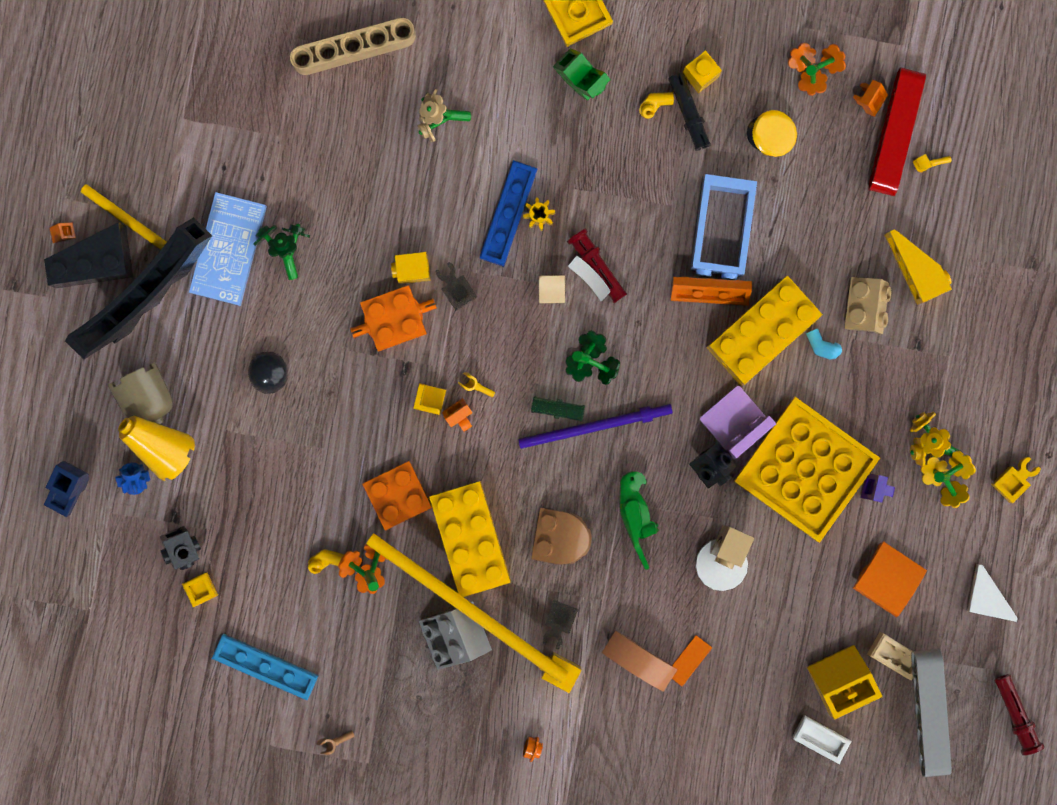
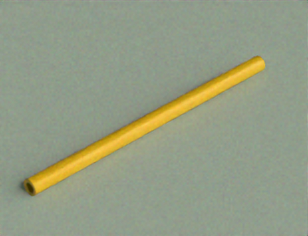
(467, 608)

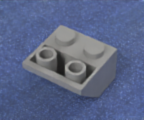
(454, 638)

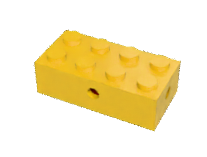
(764, 331)
(470, 539)

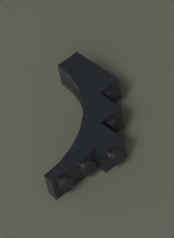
(144, 293)

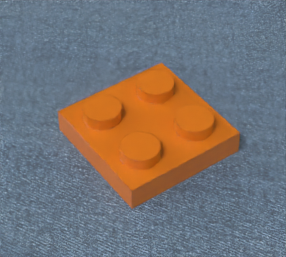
(397, 495)

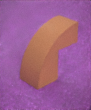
(639, 661)

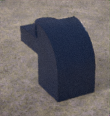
(65, 487)

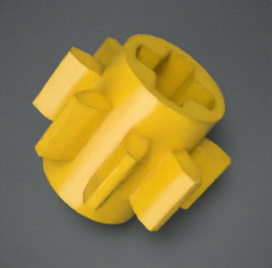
(540, 221)

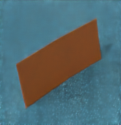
(690, 659)

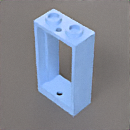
(730, 185)

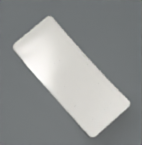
(590, 277)

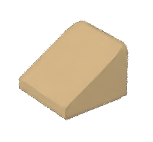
(551, 289)

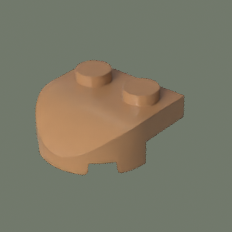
(560, 537)

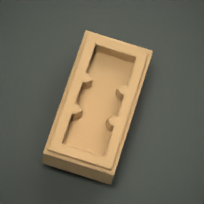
(892, 655)

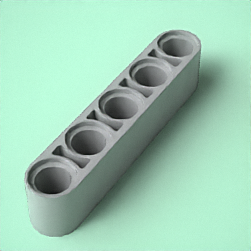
(931, 712)

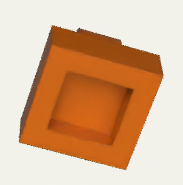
(872, 98)
(458, 414)

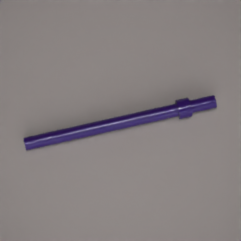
(645, 415)

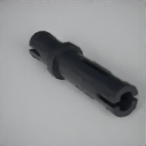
(692, 120)

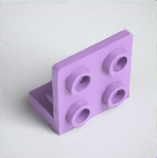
(736, 422)

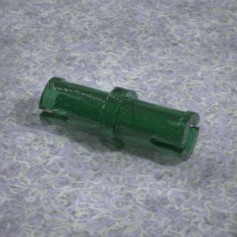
(558, 408)

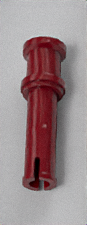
(591, 253)
(1021, 724)

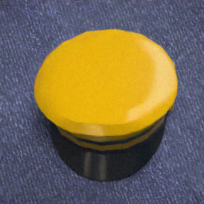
(772, 133)

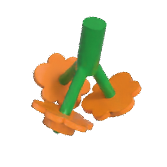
(812, 79)
(367, 576)

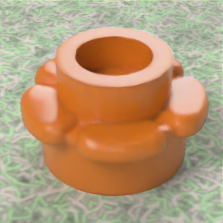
(532, 748)

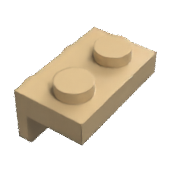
(867, 305)

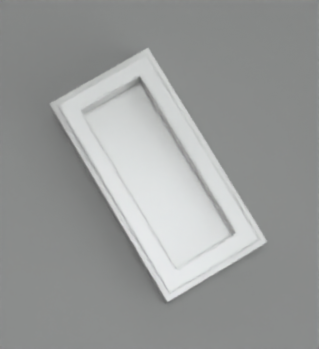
(821, 739)

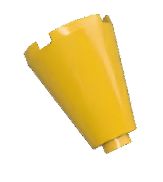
(157, 446)

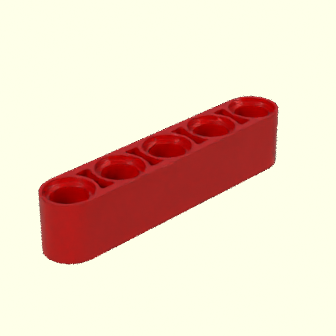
(897, 131)

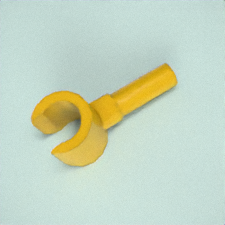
(923, 163)
(474, 385)

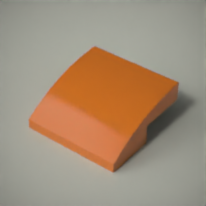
(890, 579)

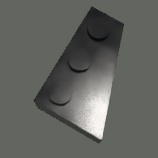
(92, 260)

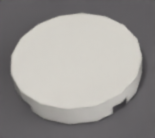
(717, 575)

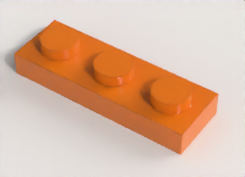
(711, 290)

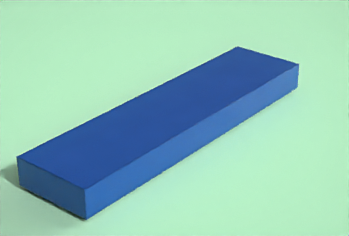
(508, 213)

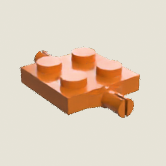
(393, 318)

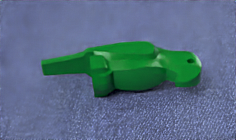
(635, 512)

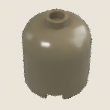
(143, 395)

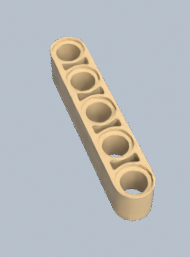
(340, 42)

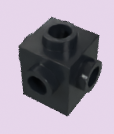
(713, 466)
(177, 540)

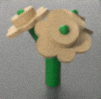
(433, 111)

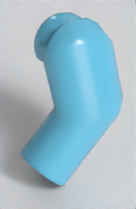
(823, 348)

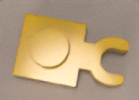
(1013, 482)

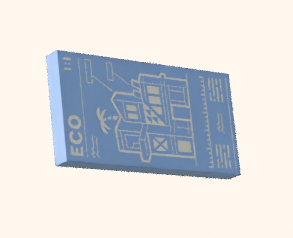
(228, 256)

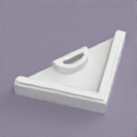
(987, 598)

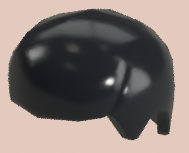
(267, 372)

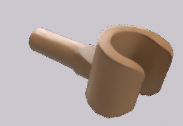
(334, 742)

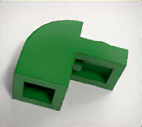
(581, 75)

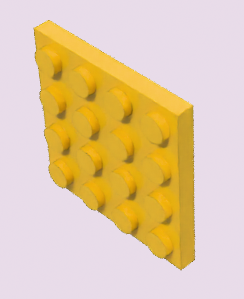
(806, 469)

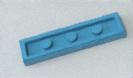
(265, 666)

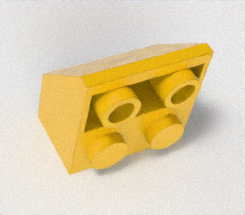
(844, 682)

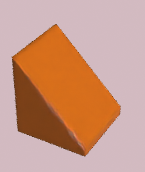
(62, 232)

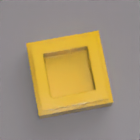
(200, 589)

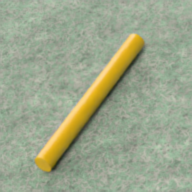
(123, 216)

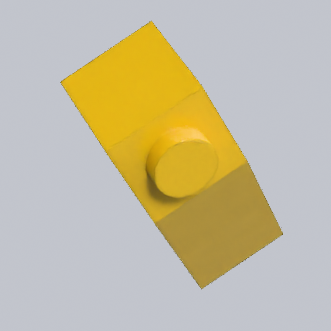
(922, 273)

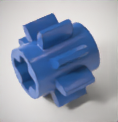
(132, 478)

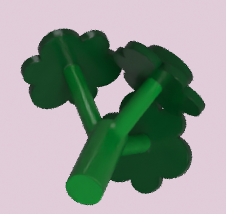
(282, 245)
(580, 363)

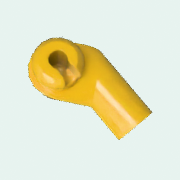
(653, 102)
(323, 559)

